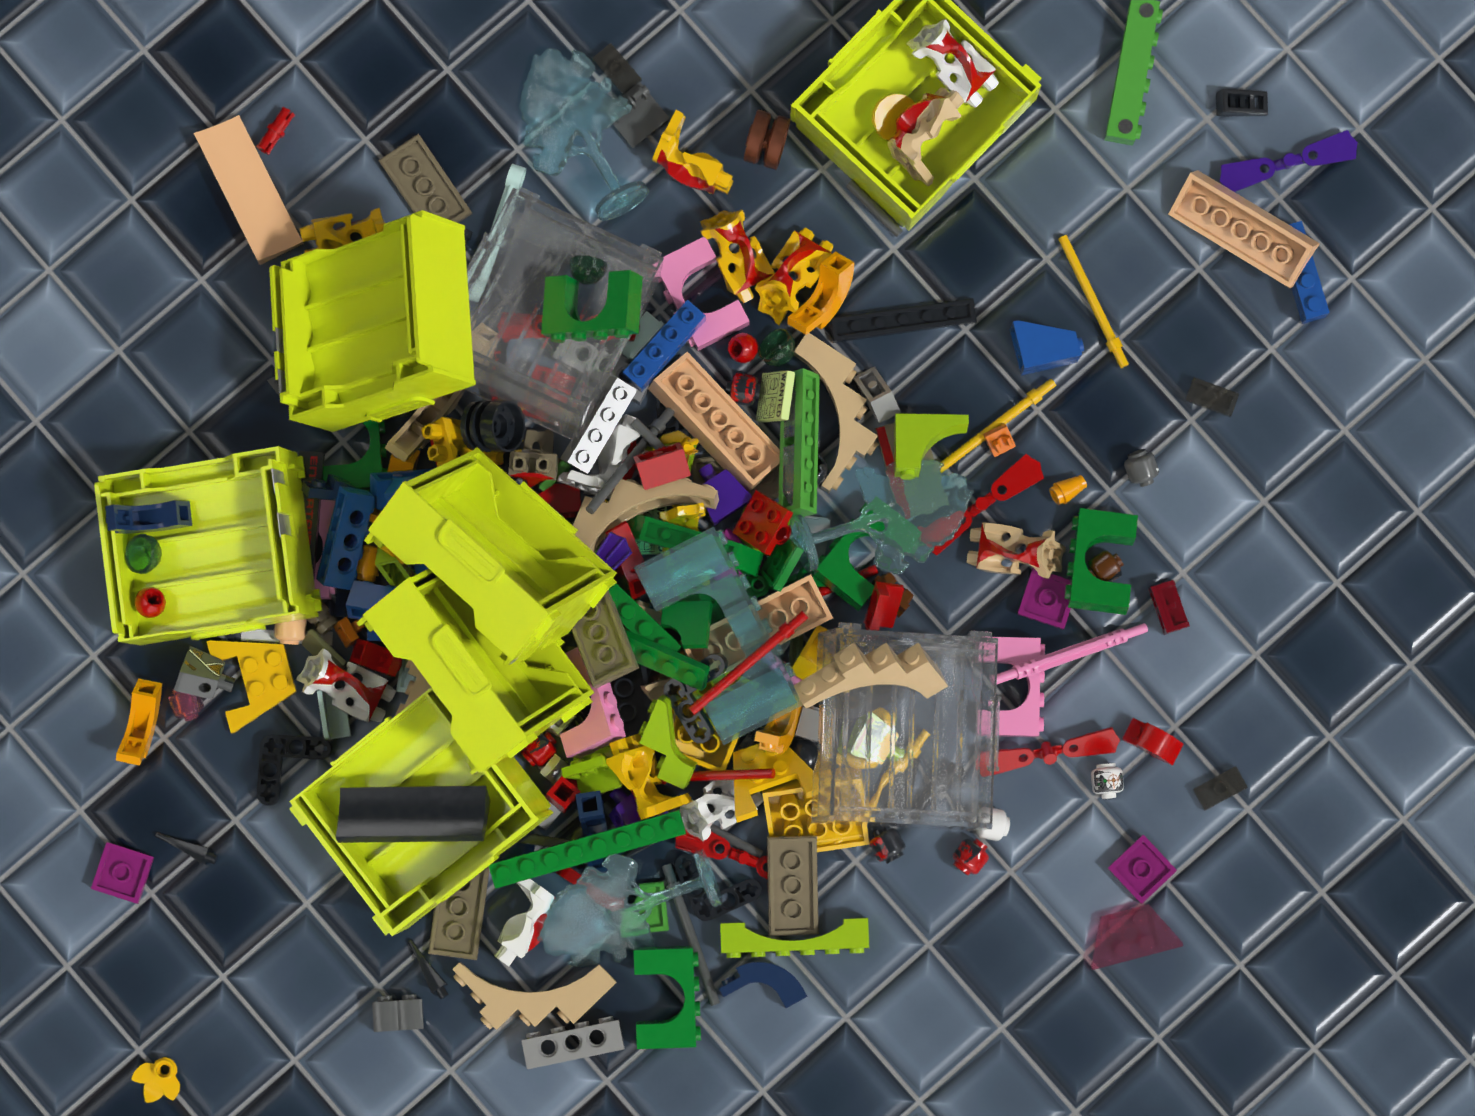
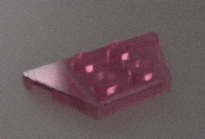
(1131, 936)

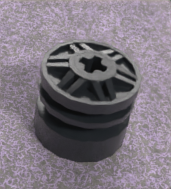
(493, 426)

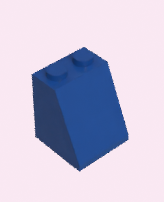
(1044, 346)

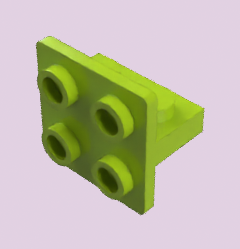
(593, 772)

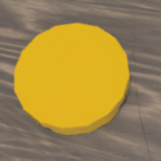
(886, 113)

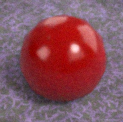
(743, 348)
(150, 602)

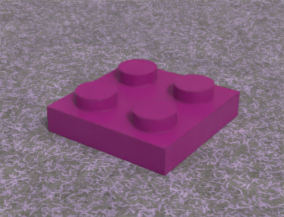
(1045, 600)
(1142, 869)
(122, 873)

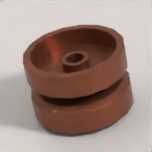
(765, 139)

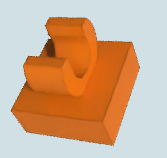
(999, 440)
(348, 631)

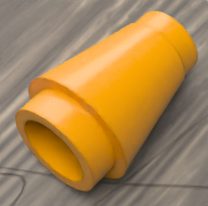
(1067, 489)
(366, 565)

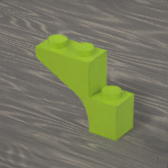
(660, 736)

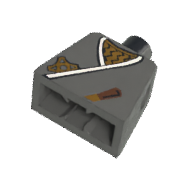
(202, 675)

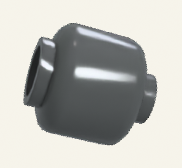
(1141, 467)

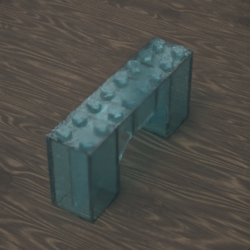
(708, 568)

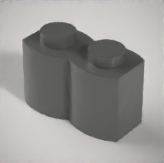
(399, 1014)

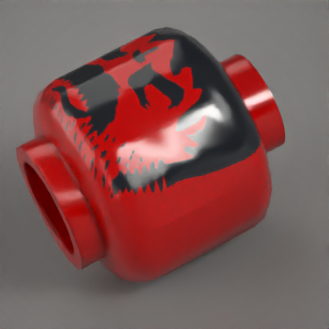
(540, 750)
(970, 856)

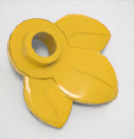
(155, 1082)

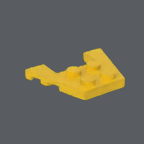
(265, 677)
(786, 766)

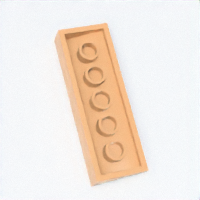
(249, 189)
(1243, 228)
(716, 421)
(777, 608)

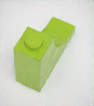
(917, 434)

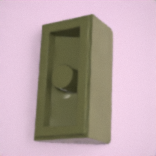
(314, 643)

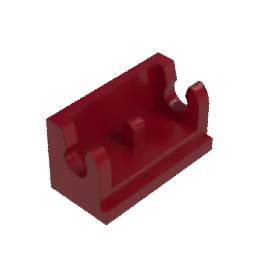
(1168, 607)

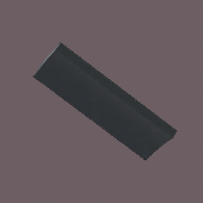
(413, 814)

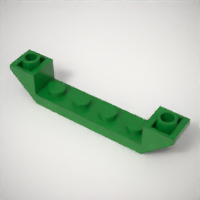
(670, 535)

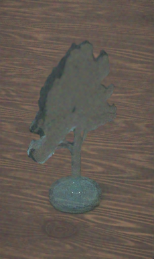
(564, 103)
(914, 513)
(599, 918)

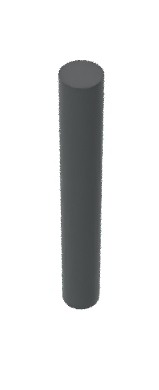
(874, 208)
(647, 434)

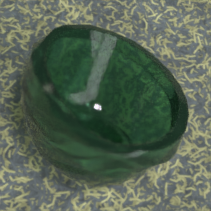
(587, 269)
(777, 347)
(142, 554)

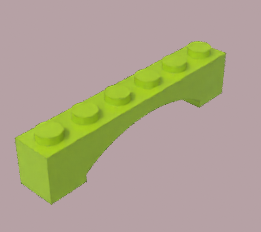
(850, 935)

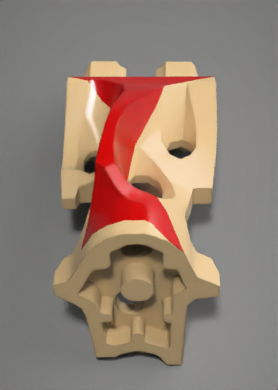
(920, 123)
(995, 550)

